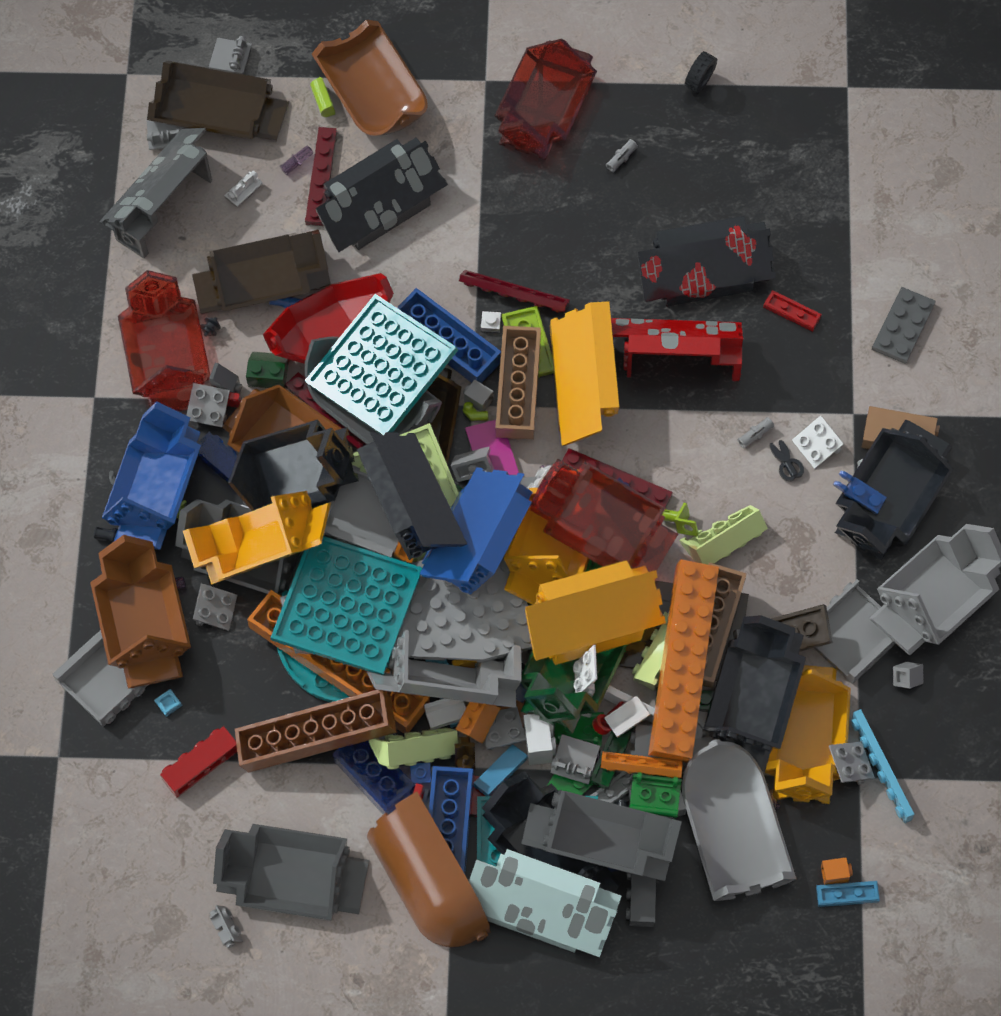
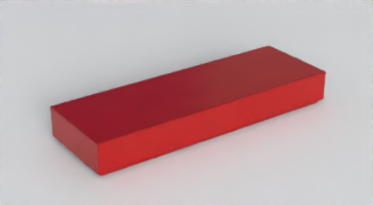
(792, 310)

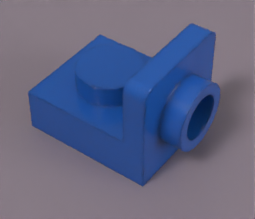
(421, 773)

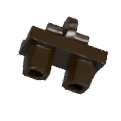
(465, 753)

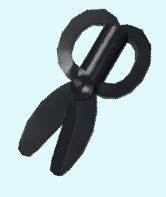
(783, 456)

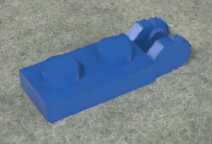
(861, 492)

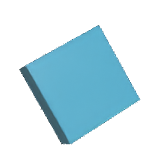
(168, 702)

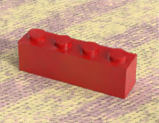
(199, 762)

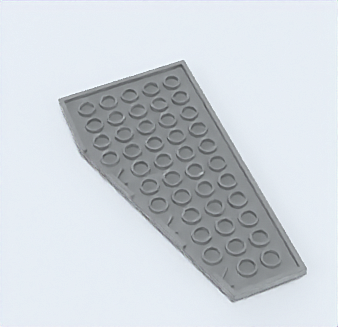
(463, 626)

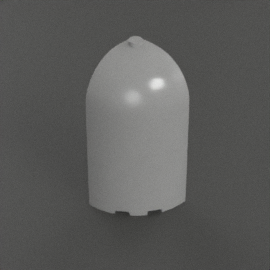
(734, 822)

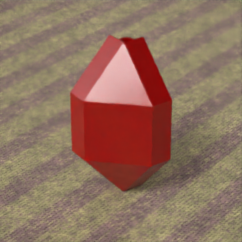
(323, 315)

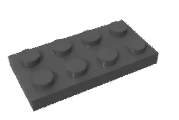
(903, 325)

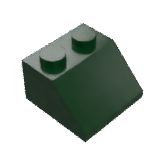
(266, 370)

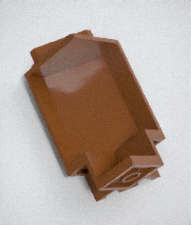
(269, 412)
(139, 612)

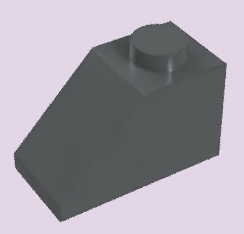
(224, 379)

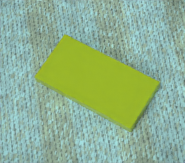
(531, 318)

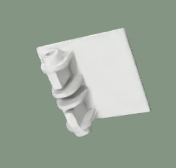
(818, 442)
(586, 672)

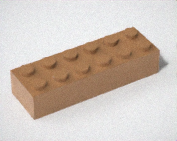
(518, 382)
(727, 597)

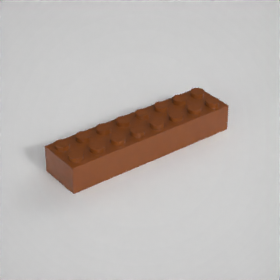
(315, 730)

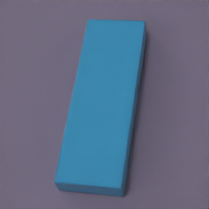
(500, 770)
(847, 893)

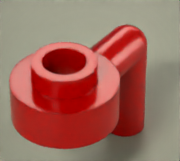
(600, 724)

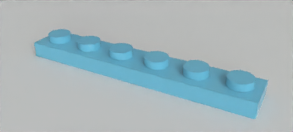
(885, 772)

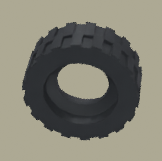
(701, 72)

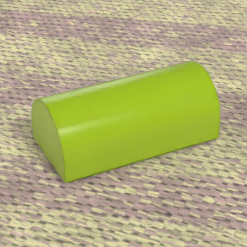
(322, 97)

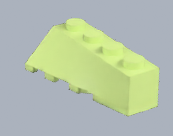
(725, 536)
(649, 670)
(414, 747)

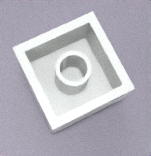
(538, 740)

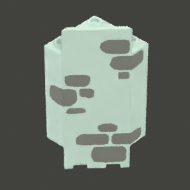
(545, 902)

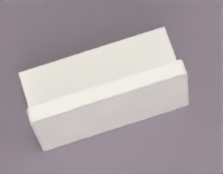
(444, 712)
(627, 716)

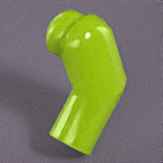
(473, 414)

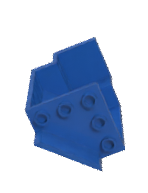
(153, 475)
(489, 517)

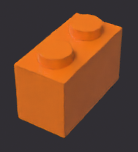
(477, 720)

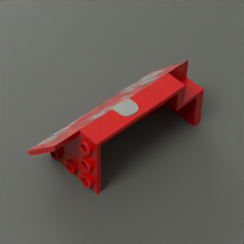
(682, 337)

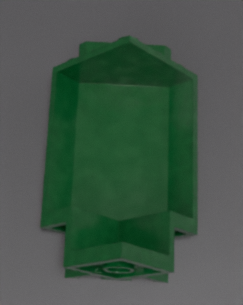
(552, 688)

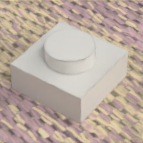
(490, 321)

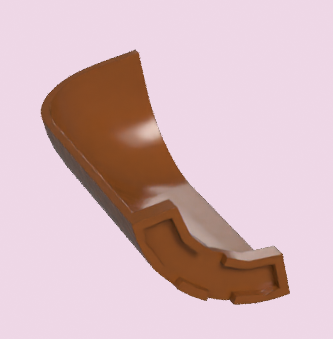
(372, 80)
(427, 875)

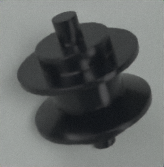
(210, 326)

